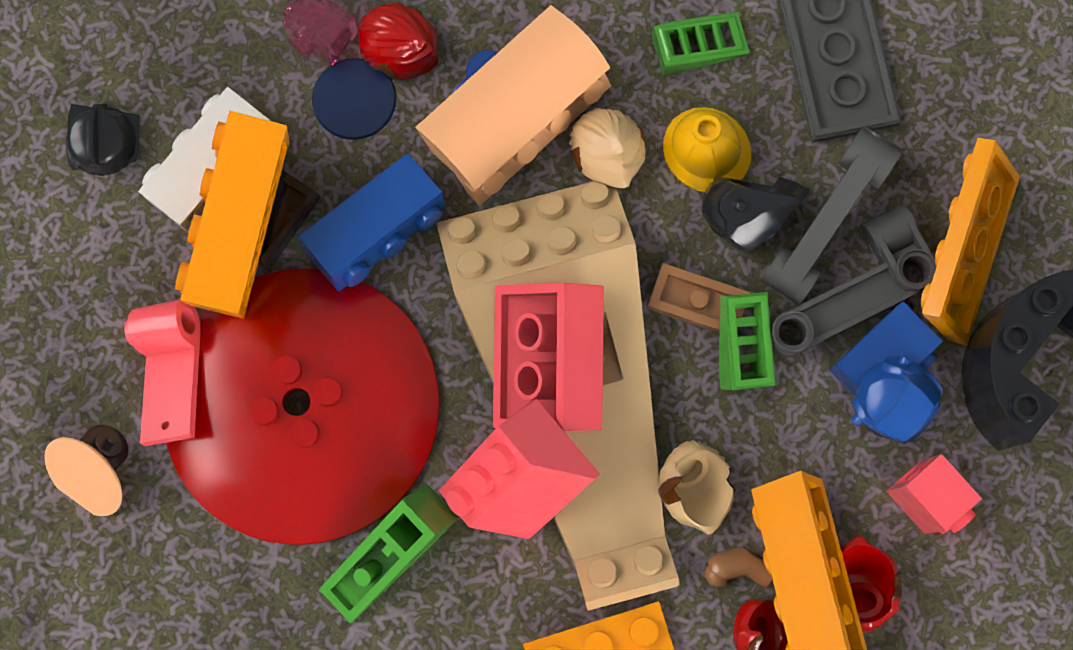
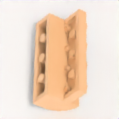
(516, 103)

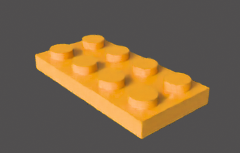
(971, 241)

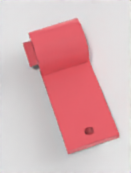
(171, 343)

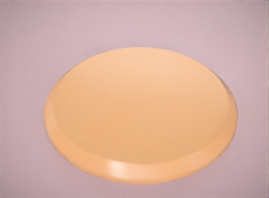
(83, 475)

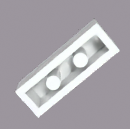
(177, 181)

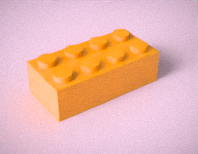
(235, 214)

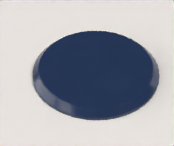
(353, 99)

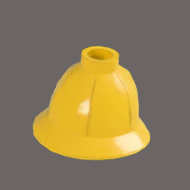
(705, 146)

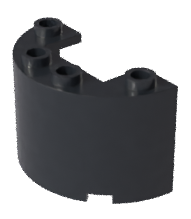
(998, 397)

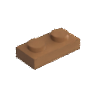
(691, 297)

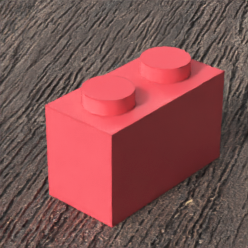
(935, 496)

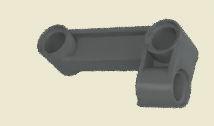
(866, 161)
(895, 242)

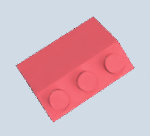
(549, 352)
(519, 476)

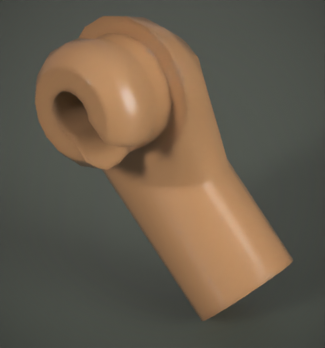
(736, 563)

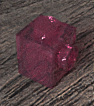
(319, 28)

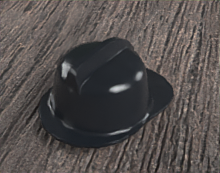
(101, 139)

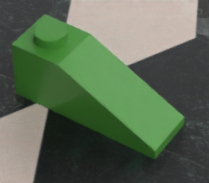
(388, 551)

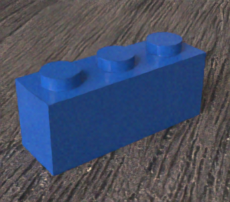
(373, 223)

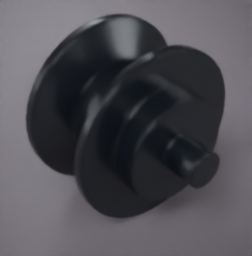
(108, 442)

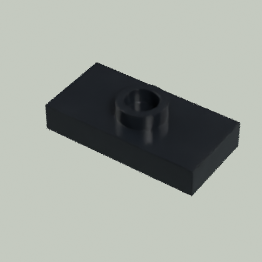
(289, 211)

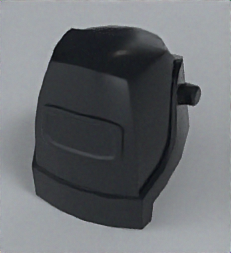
(749, 211)

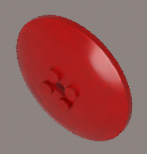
(355, 444)

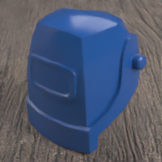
(897, 399)

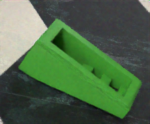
(687, 61)
(762, 353)

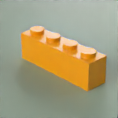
(806, 565)

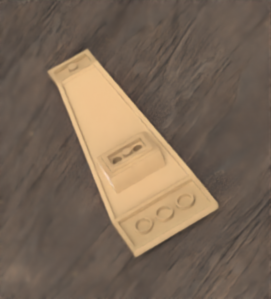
(581, 238)

